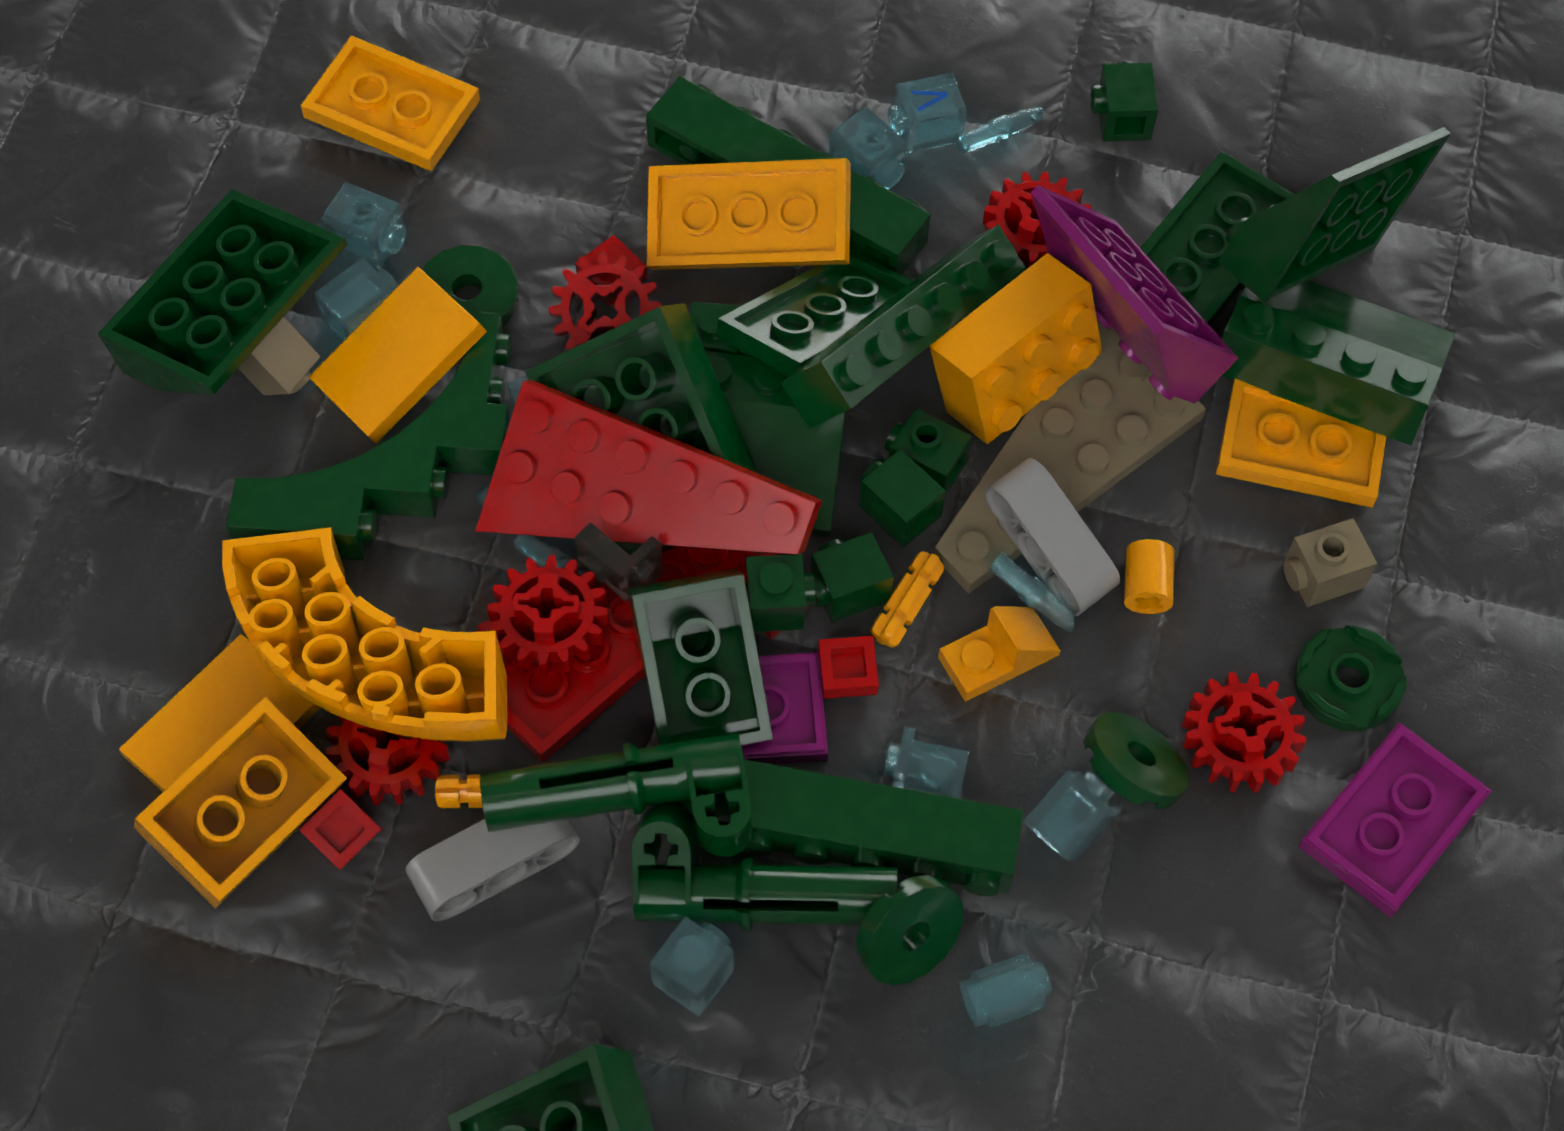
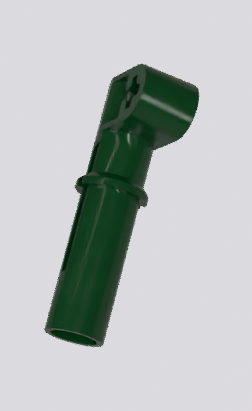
(631, 781)
(743, 891)

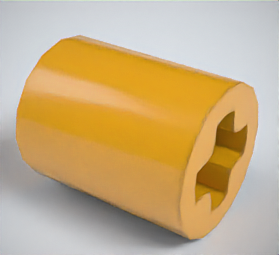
(1149, 576)

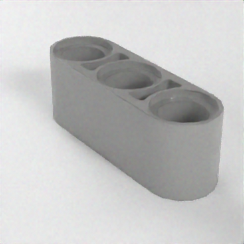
(1052, 536)
(484, 863)

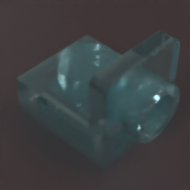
(925, 766)

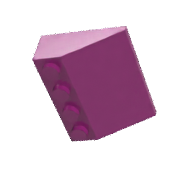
(1134, 299)

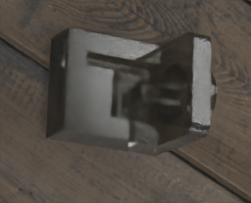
(614, 565)

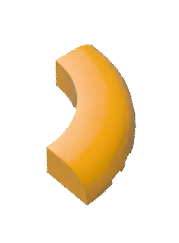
(354, 656)

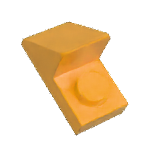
(998, 652)

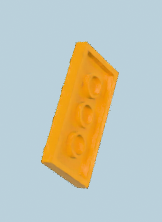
(749, 214)

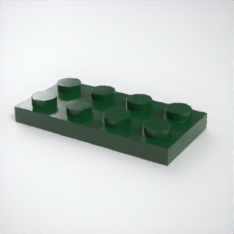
(1195, 232)
(809, 312)

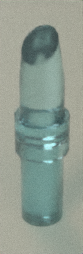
(998, 129)
(539, 551)
(1033, 592)

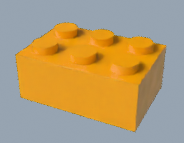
(1017, 348)
(239, 802)

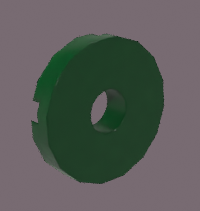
(479, 268)
(1346, 706)
(1136, 760)
(905, 958)

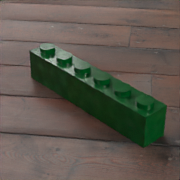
(705, 129)
(902, 327)
(879, 826)

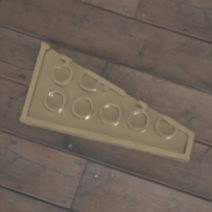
(1085, 437)

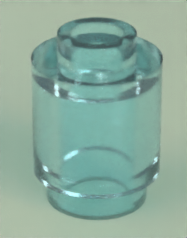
(1006, 991)

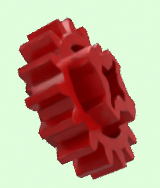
(1017, 209)
(588, 293)
(570, 622)
(1237, 739)
(391, 769)

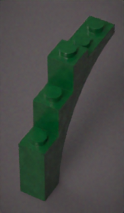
(401, 475)

